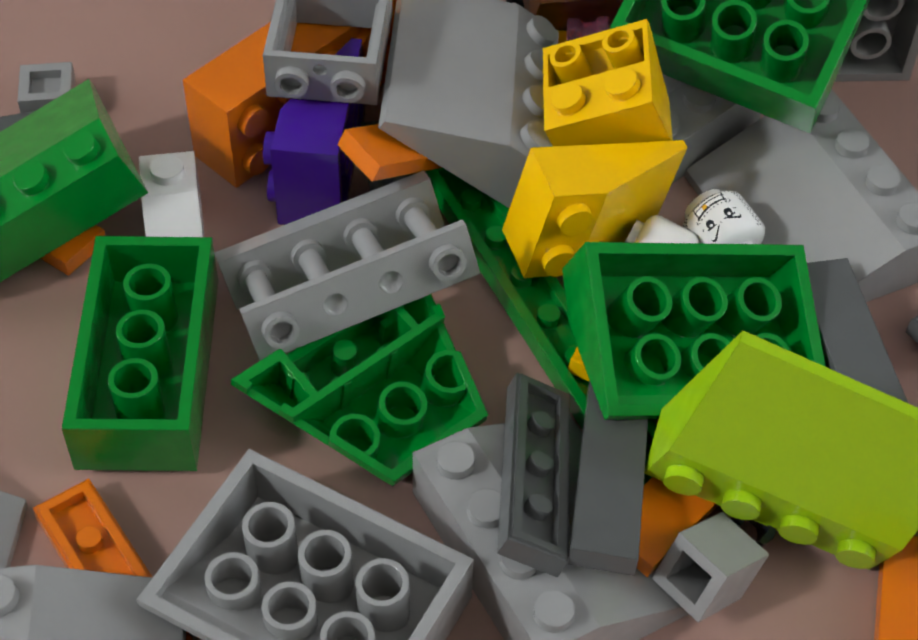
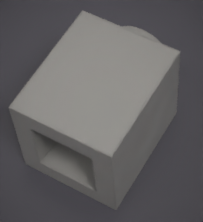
(710, 566)

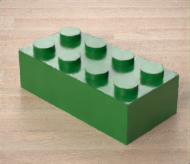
(142, 355)

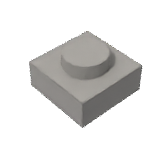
(43, 84)

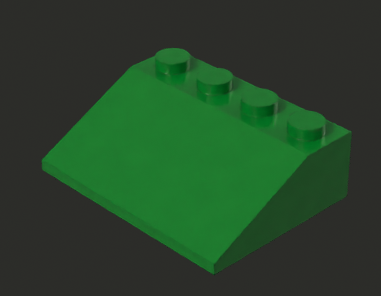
(753, 52)
(60, 176)
(665, 310)

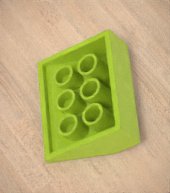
(794, 451)

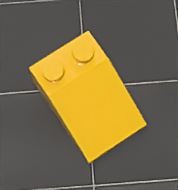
(585, 197)

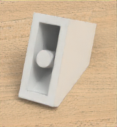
(173, 195)

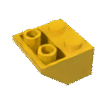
(606, 89)

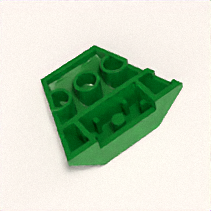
(373, 388)

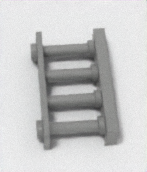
(345, 265)

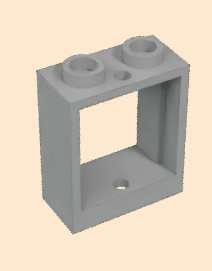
(340, 77)

